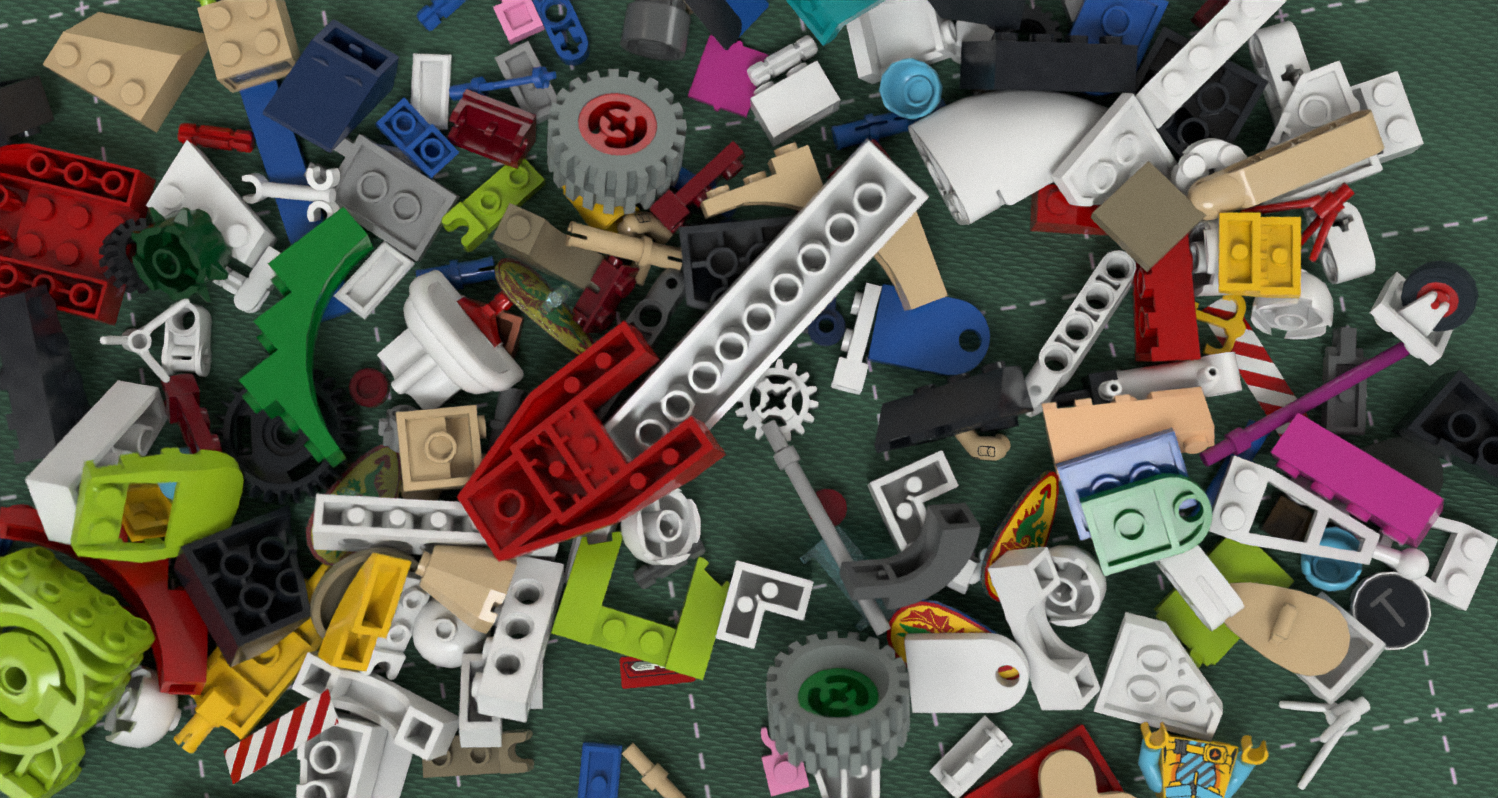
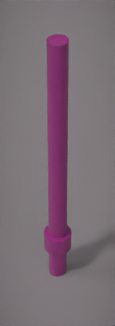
(1241, 439)

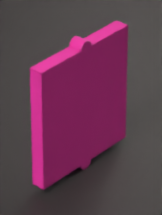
(724, 77)

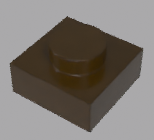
(1286, 520)

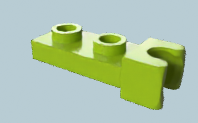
(487, 205)

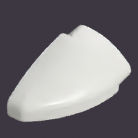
(1000, 146)

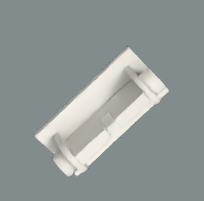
(971, 757)

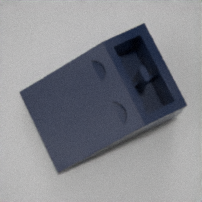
(333, 86)

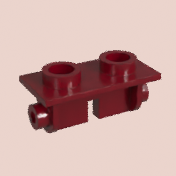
(597, 310)

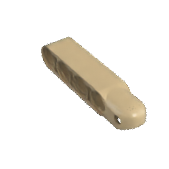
(1288, 165)

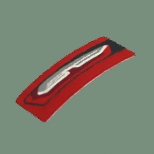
(640, 673)

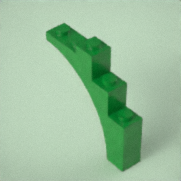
(306, 279)

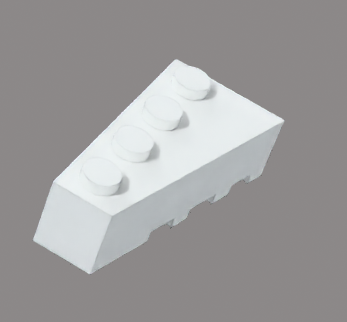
(117, 425)
(341, 759)

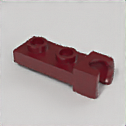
(674, 209)
(183, 406)

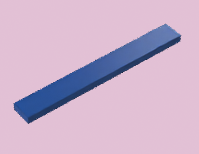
(286, 165)

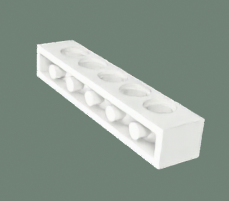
(396, 523)

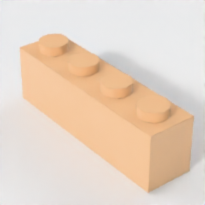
(1095, 427)

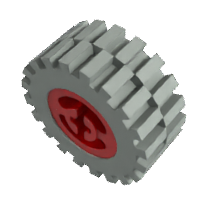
(606, 164)

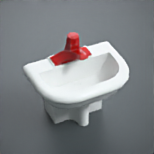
(448, 345)

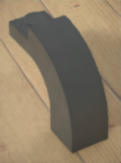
(923, 567)

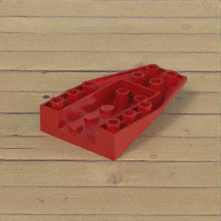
(55, 221)

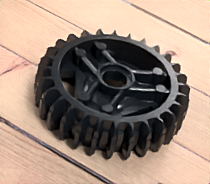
(271, 459)

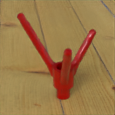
(1324, 206)

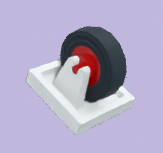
(1426, 307)

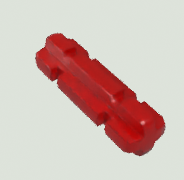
(217, 137)

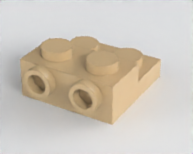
(439, 447)

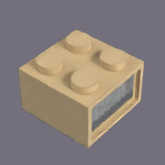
(249, 41)

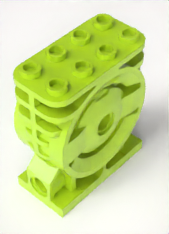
(57, 669)

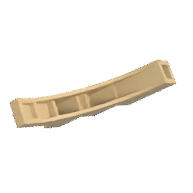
(792, 185)

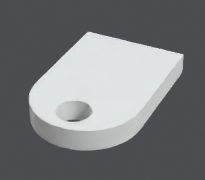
(962, 672)

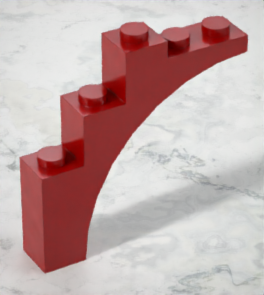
(177, 625)

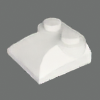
(1362, 653)

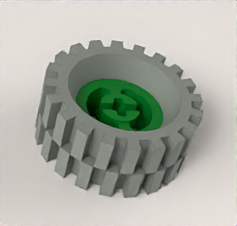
(855, 690)

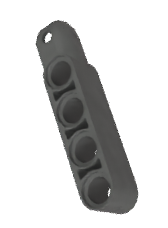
(658, 298)

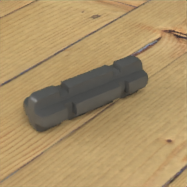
(647, 575)

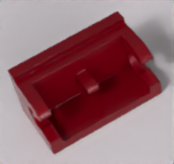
(492, 129)

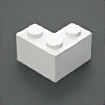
(902, 495)
(753, 592)
(478, 728)

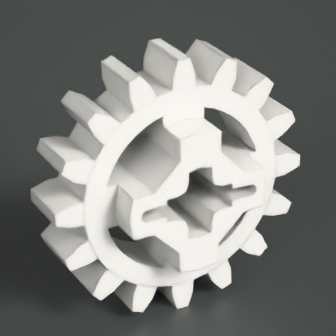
(788, 414)

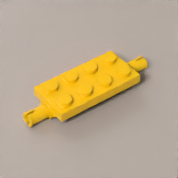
(246, 692)

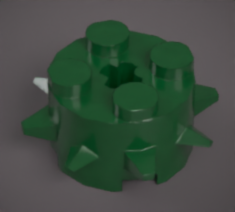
(181, 253)

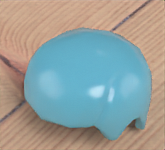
(910, 88)
(1332, 573)

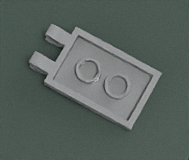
(390, 196)

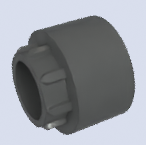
(656, 29)

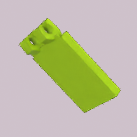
(1237, 565)

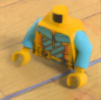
(1195, 767)

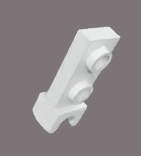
(850, 371)
(389, 651)

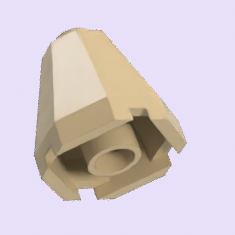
(467, 582)

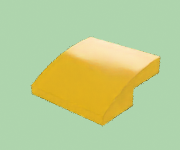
(1259, 255)

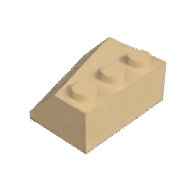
(129, 63)

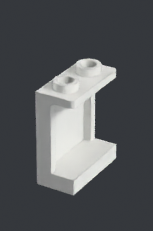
(899, 32)

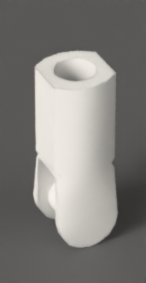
(258, 284)

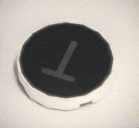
(1391, 609)

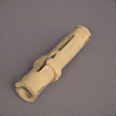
(640, 250)

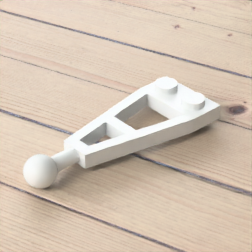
(1239, 501)
(1460, 562)

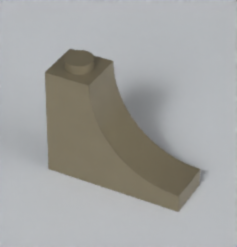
(543, 247)

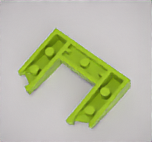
(678, 649)

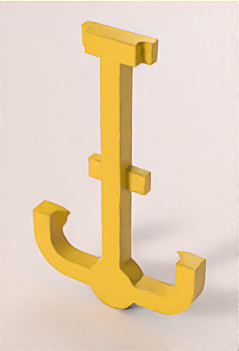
(1233, 328)

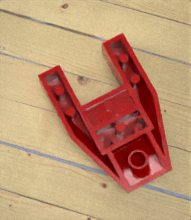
(560, 469)

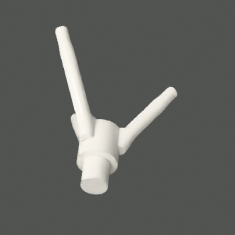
(140, 341)
(1339, 717)

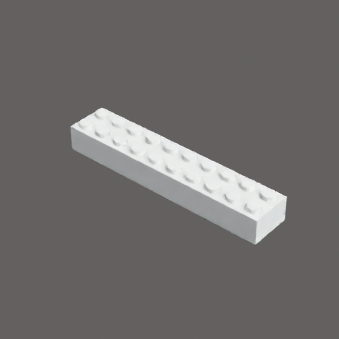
(771, 300)

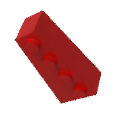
(1166, 308)

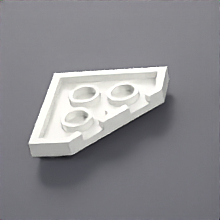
(1316, 101)
(1112, 154)
(1157, 682)

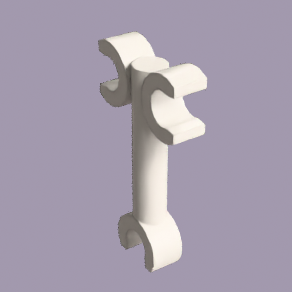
(319, 191)

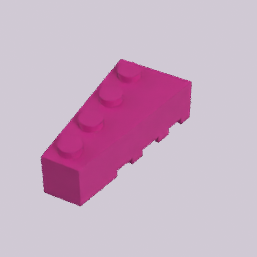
(1358, 481)

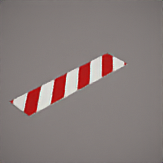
(1254, 364)
(281, 736)

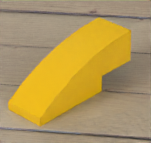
(364, 612)

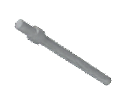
(787, 459)

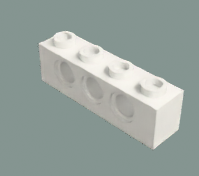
(512, 694)

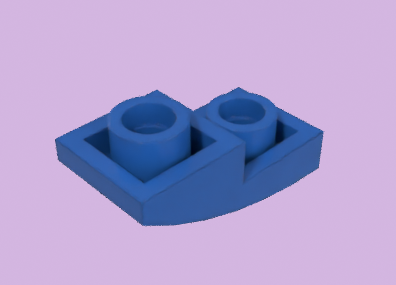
(417, 138)

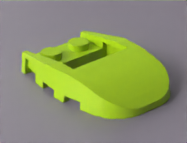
(202, 503)

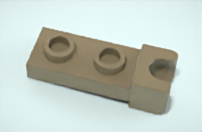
(481, 760)

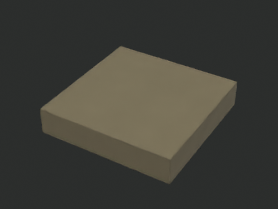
(1147, 216)

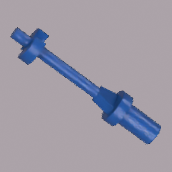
(540, 78)

